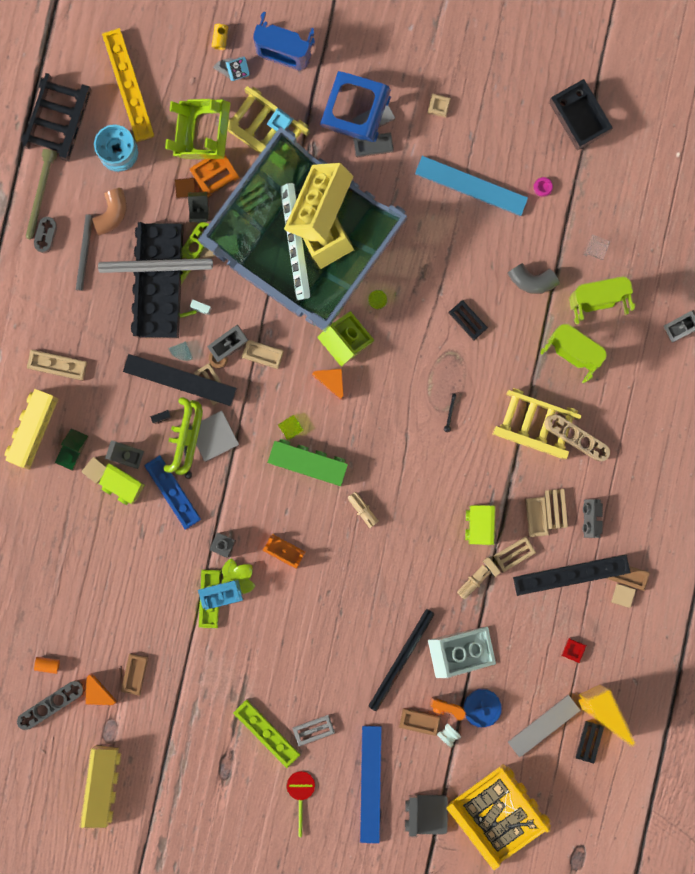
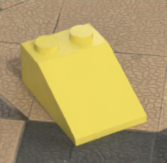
(333, 248)

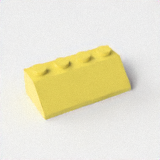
(319, 201)
(31, 429)
(100, 786)

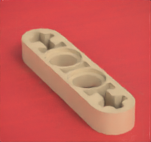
(576, 439)

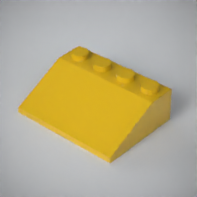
(601, 705)

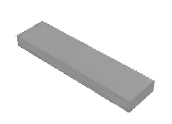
(543, 726)

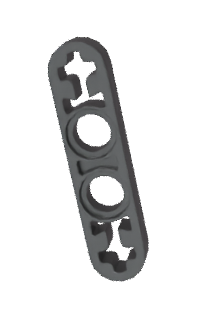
(51, 706)

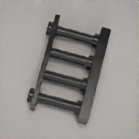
(75, 113)

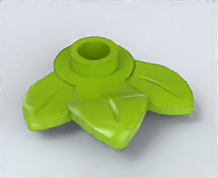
(242, 573)

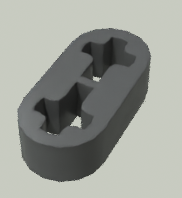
(41, 233)

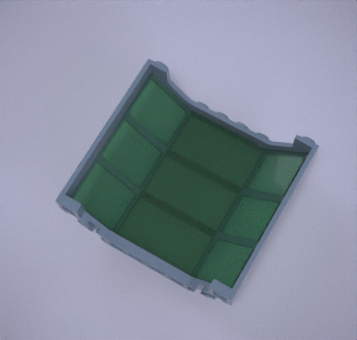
(256, 245)

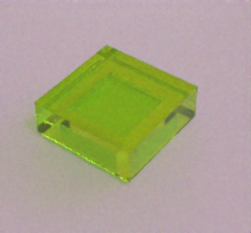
(290, 427)

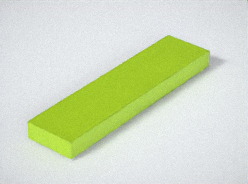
(266, 733)

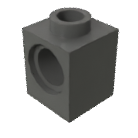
(222, 545)

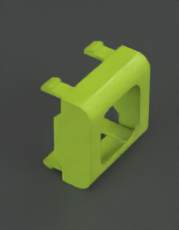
(187, 115)
(601, 296)
(576, 349)

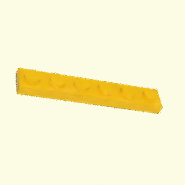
(128, 85)

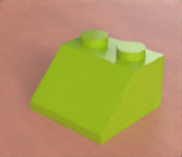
(345, 338)
(121, 484)
(481, 525)

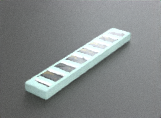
(295, 246)

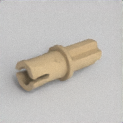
(363, 509)
(474, 582)

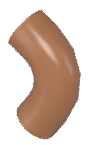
(114, 214)

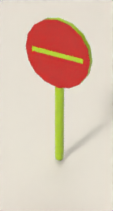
(300, 787)

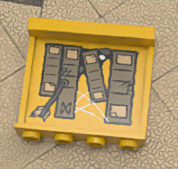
(498, 815)

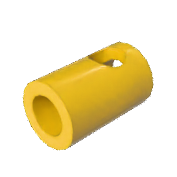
(220, 36)

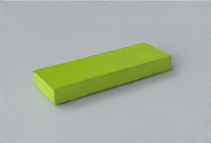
(209, 617)

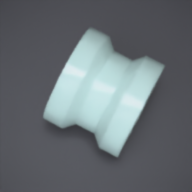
(449, 735)

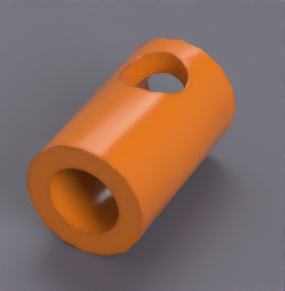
(46, 665)

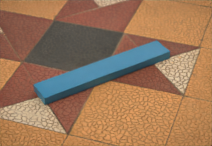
(471, 186)

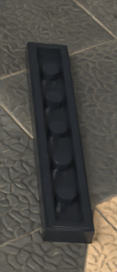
(180, 380)
(571, 575)

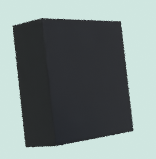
(160, 417)

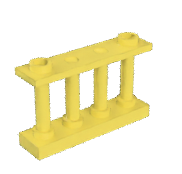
(247, 135)
(522, 437)

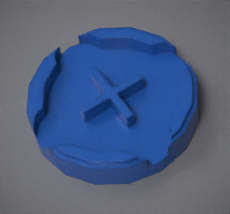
(482, 708)

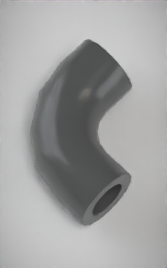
(533, 283)

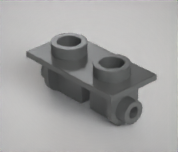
(591, 528)

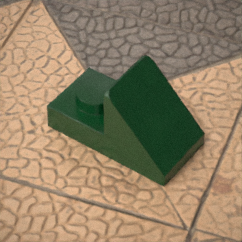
(71, 449)

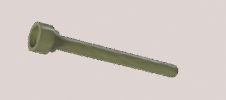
(48, 158)

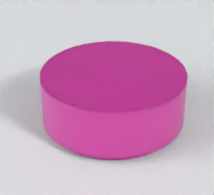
(543, 187)

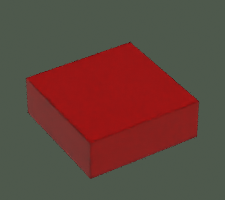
(573, 650)

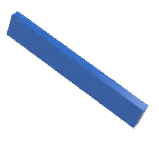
(370, 784)

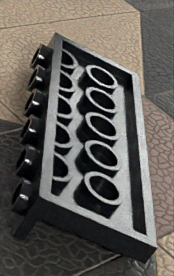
(157, 292)

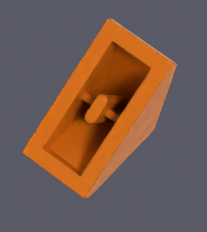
(331, 380)
(96, 693)

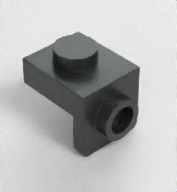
(198, 207)

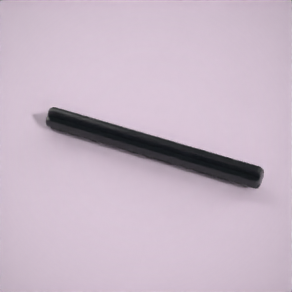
(401, 660)

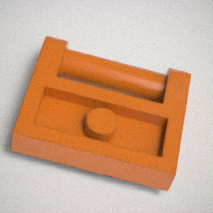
(210, 168)
(440, 706)

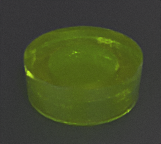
(377, 299)

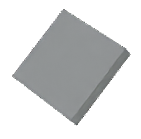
(215, 436)

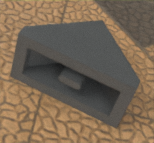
(681, 326)
(228, 343)

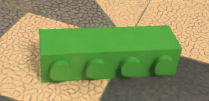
(308, 463)

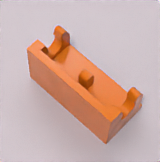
(284, 551)

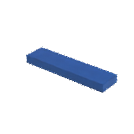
(172, 493)

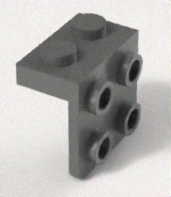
(426, 814)

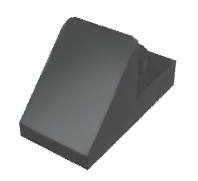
(124, 454)

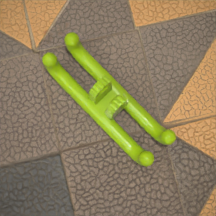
(186, 437)

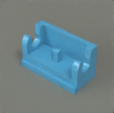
(220, 594)

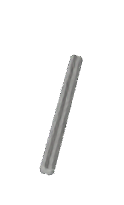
(155, 265)

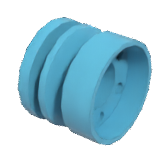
(117, 138)

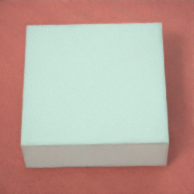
(200, 307)

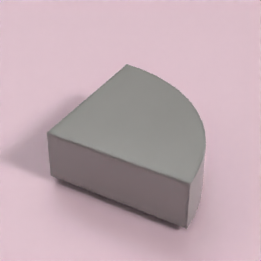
(221, 67)

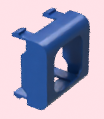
(282, 45)
(369, 129)

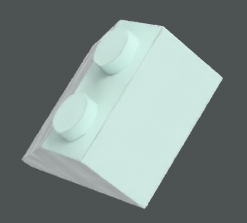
(461, 652)

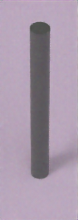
(84, 252)

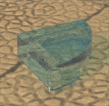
(181, 352)

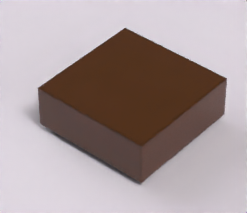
(183, 187)

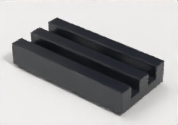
(462, 325)
(595, 749)

